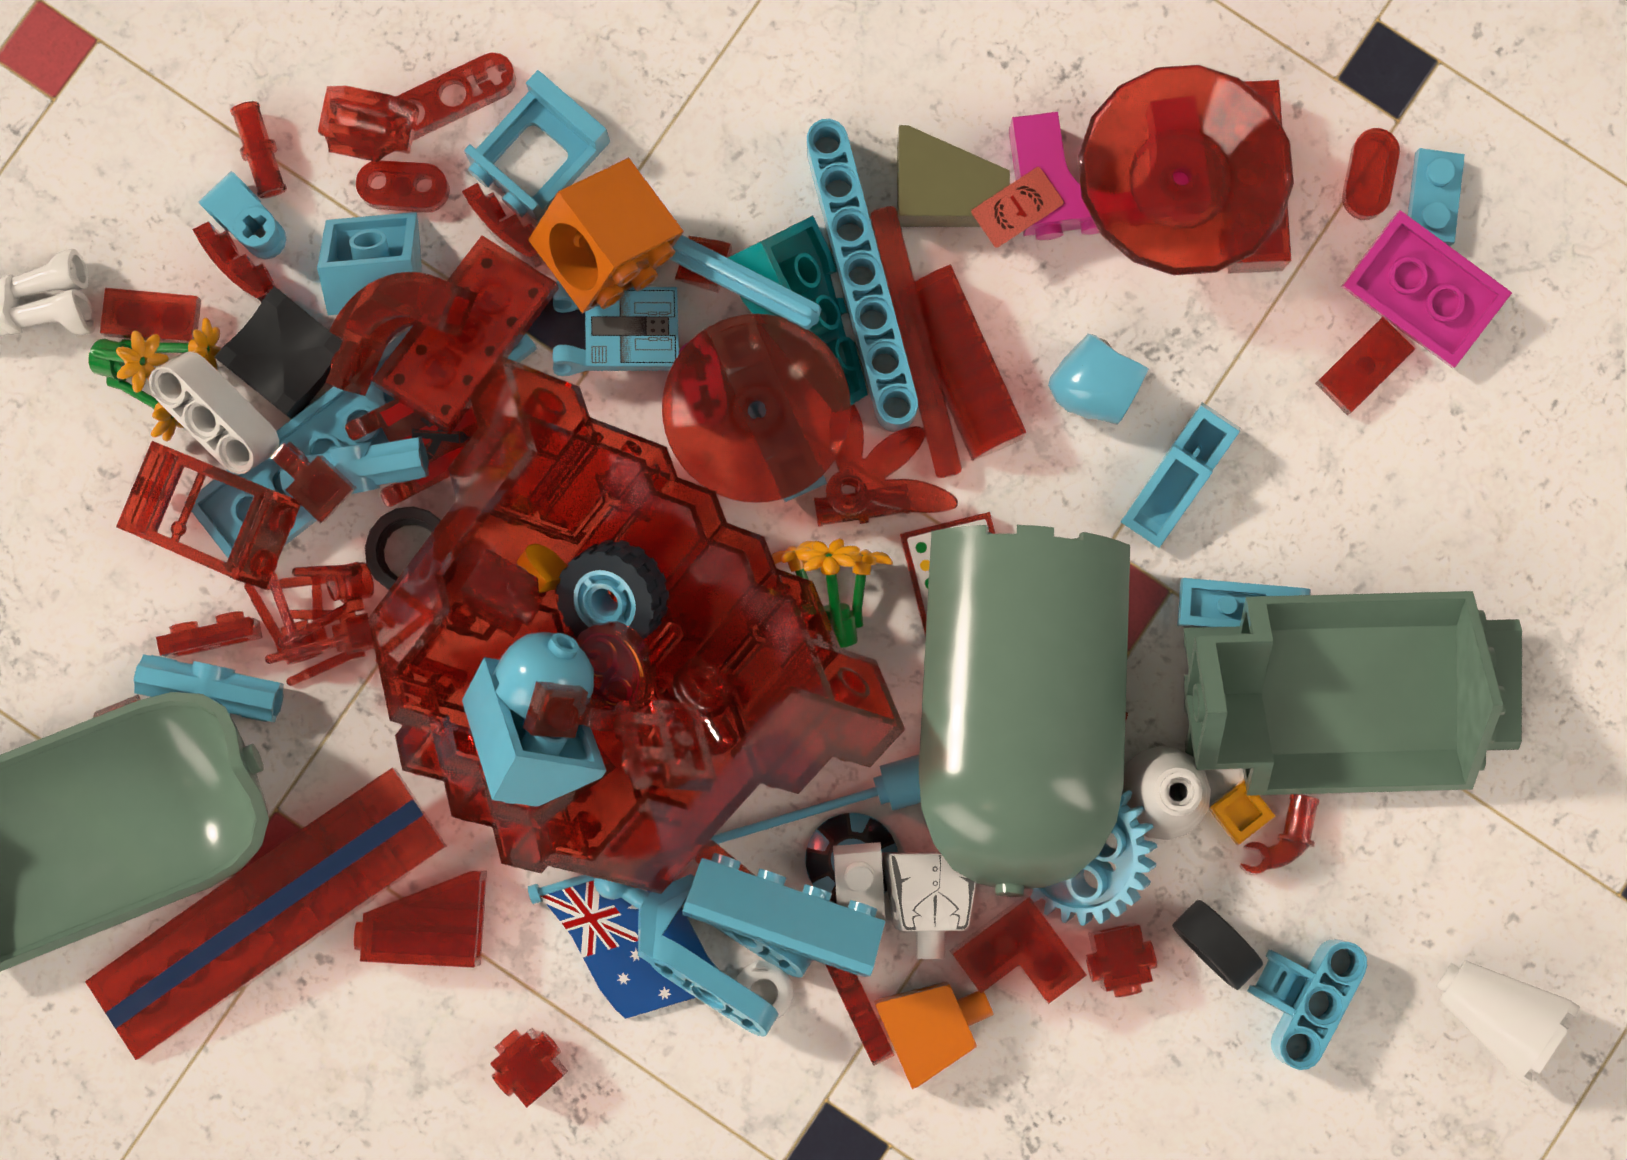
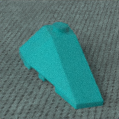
(804, 264)

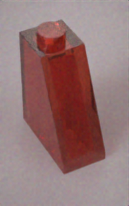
(428, 927)

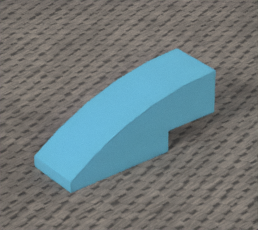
(1180, 475)

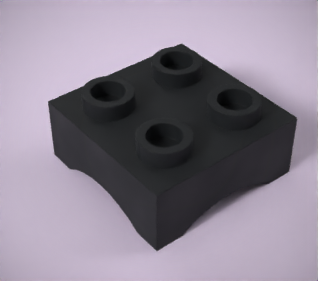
(282, 353)

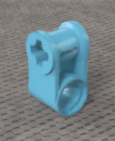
(242, 214)

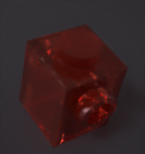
(1120, 959)
(527, 1065)

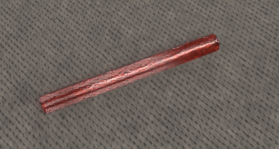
(916, 341)

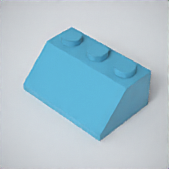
(521, 765)

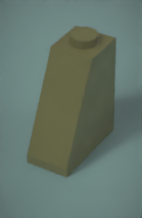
(941, 182)

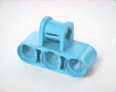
(1290, 989)

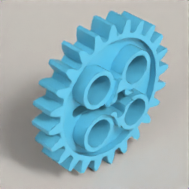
(1114, 886)

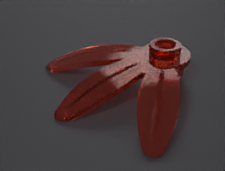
(870, 473)

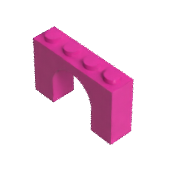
(1038, 143)

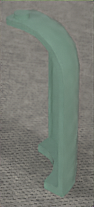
(1023, 702)
(122, 819)

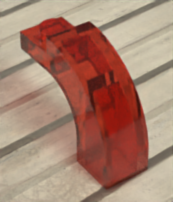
(383, 311)

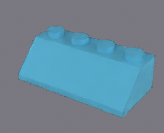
(784, 916)

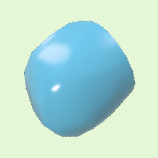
(1096, 381)

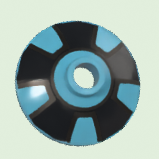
(842, 830)

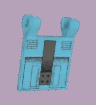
(627, 336)

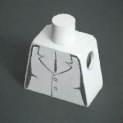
(927, 898)

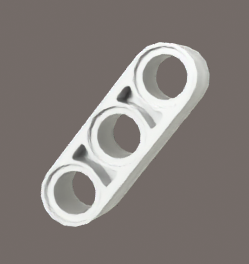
(214, 412)

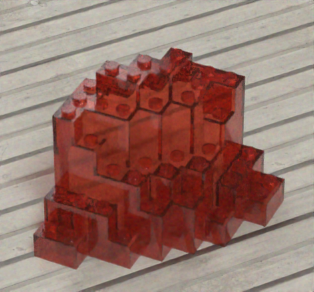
(568, 482)

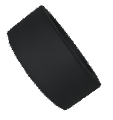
(383, 530)
(1218, 944)

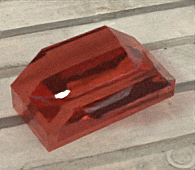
(366, 123)

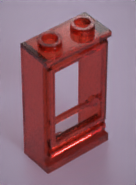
(260, 536)

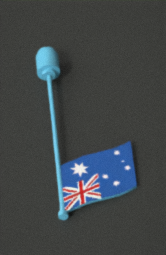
(609, 928)

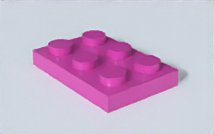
(1426, 289)

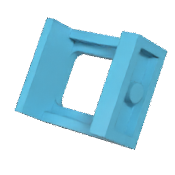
(562, 121)

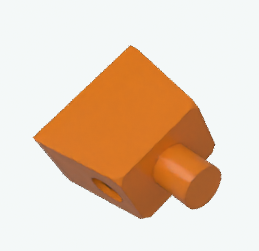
(931, 1027)

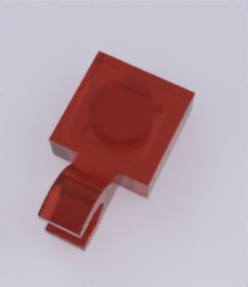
(316, 484)
(560, 708)

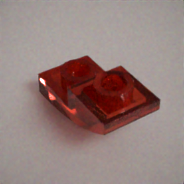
(507, 233)
(242, 271)

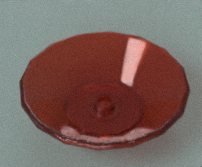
(1193, 125)

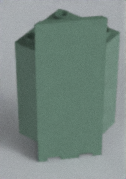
(1354, 692)

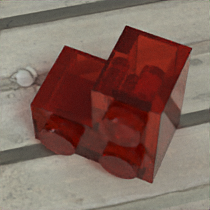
(1020, 939)

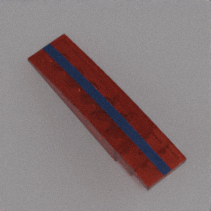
(266, 913)

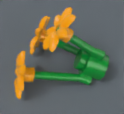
(137, 360)
(816, 554)

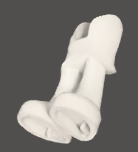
(70, 308)

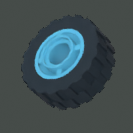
(624, 572)

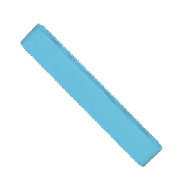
(861, 253)

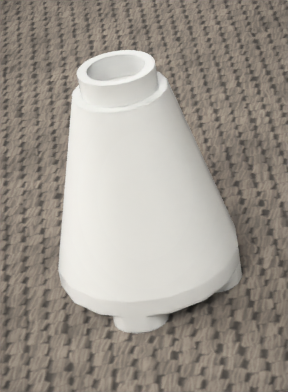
(1149, 780)

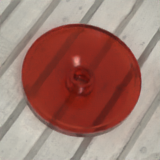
(746, 363)

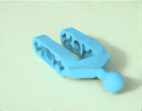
(691, 971)

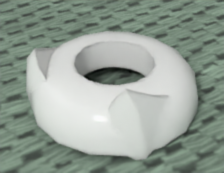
(766, 970)

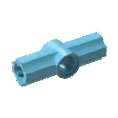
(373, 465)
(239, 693)

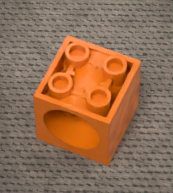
(606, 236)

